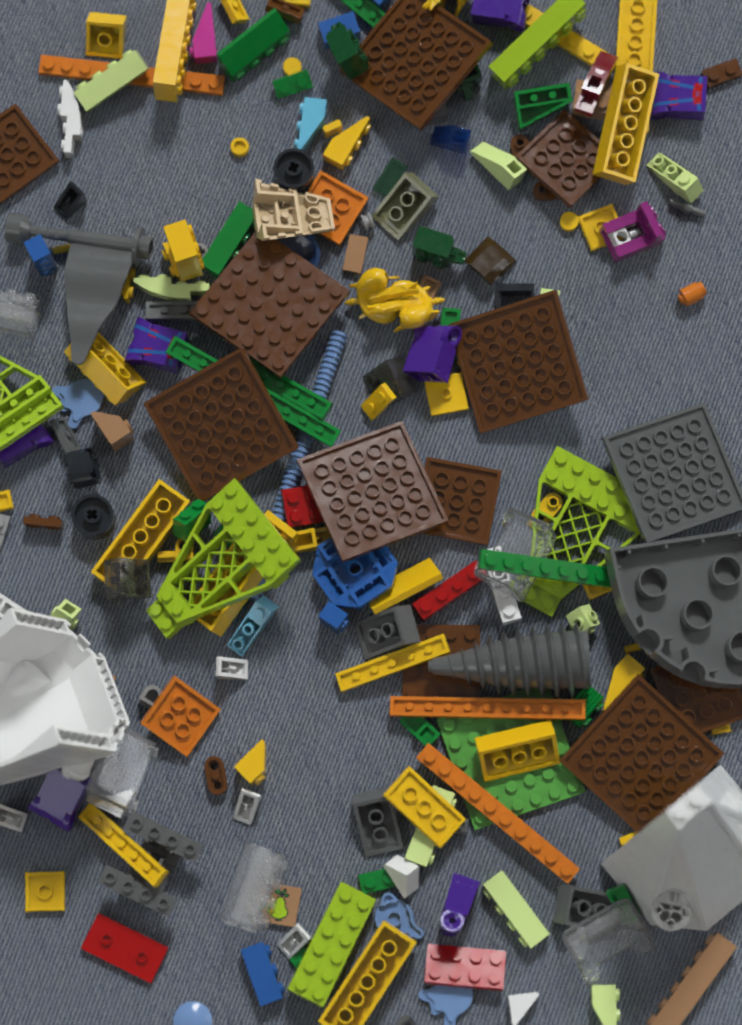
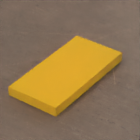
(407, 584)
(424, 807)

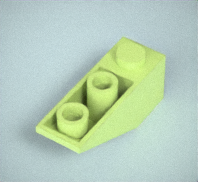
(501, 165)
(676, 177)
(604, 1003)

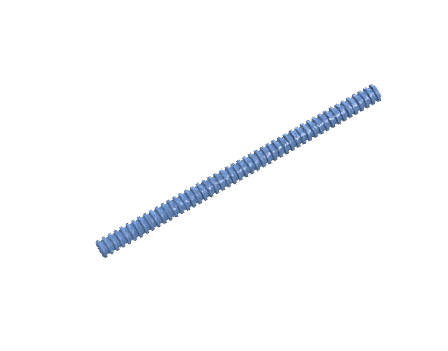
(321, 388)

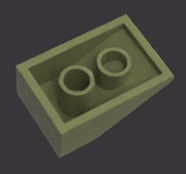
(405, 205)

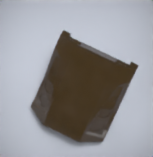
(490, 261)

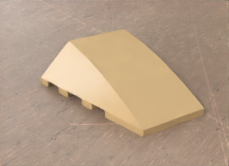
(289, 213)

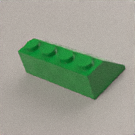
(253, 45)

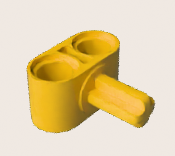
(170, 556)

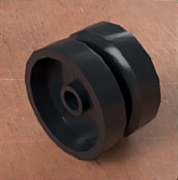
(294, 160)
(90, 527)

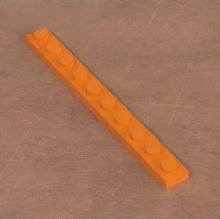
(84, 69)
(487, 708)
(498, 813)

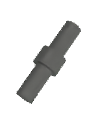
(687, 208)

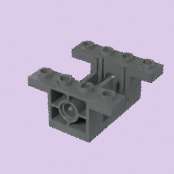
(166, 848)

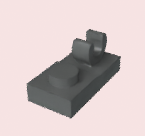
(64, 434)

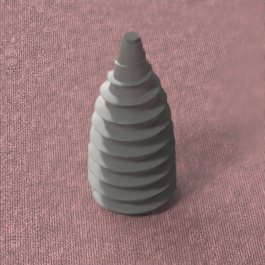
(525, 662)

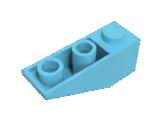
(313, 119)
(252, 625)

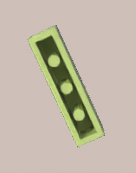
(111, 80)
(421, 847)
(516, 910)

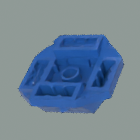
(351, 589)

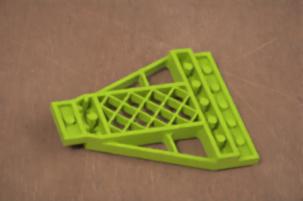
(26, 406)
(589, 488)
(251, 532)

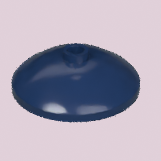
(304, 246)

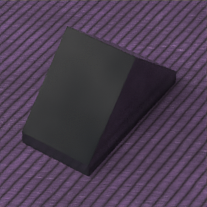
(70, 201)

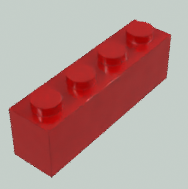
(446, 593)

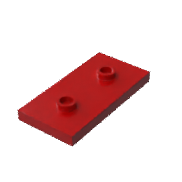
(124, 948)

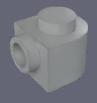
(149, 695)

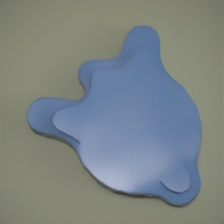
(80, 399)
(397, 914)
(448, 1000)

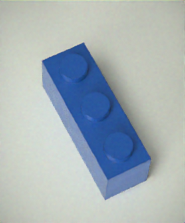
(40, 255)
(263, 973)

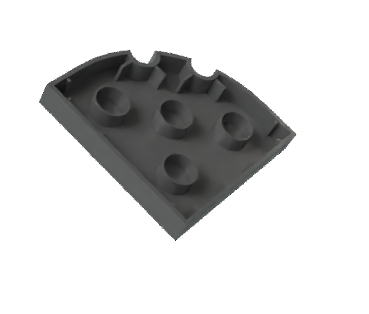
(684, 604)

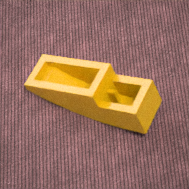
(309, 539)

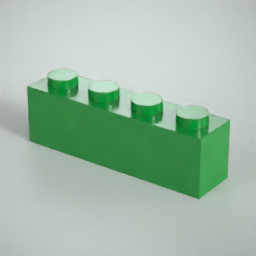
(229, 240)

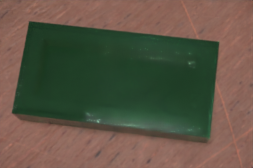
(389, 177)

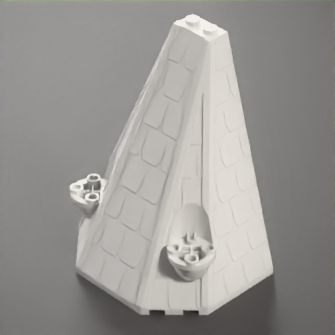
(53, 700)
(688, 859)

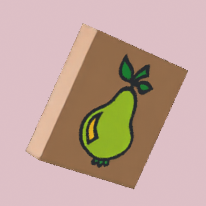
(286, 907)

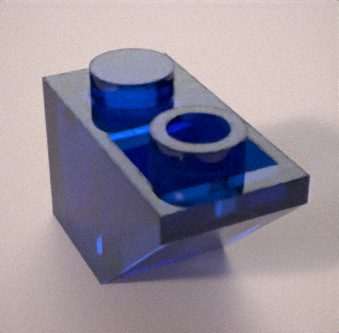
(451, 138)

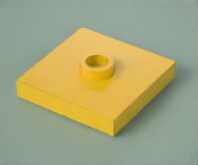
(447, 397)

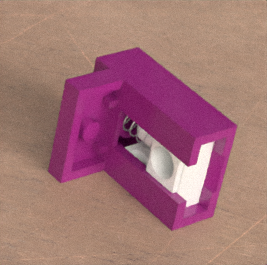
(646, 226)

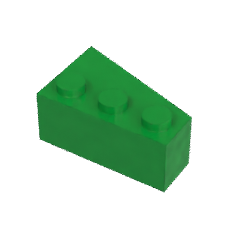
(539, 103)

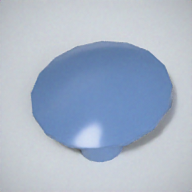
(192, 1014)

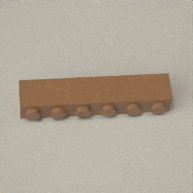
(694, 981)

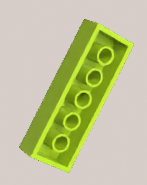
(536, 41)
(331, 944)

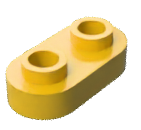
(546, 507)

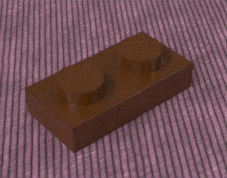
(286, 10)
(722, 73)
(36, 521)

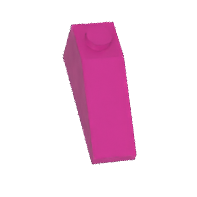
(204, 39)

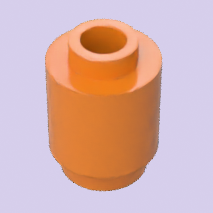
(692, 293)

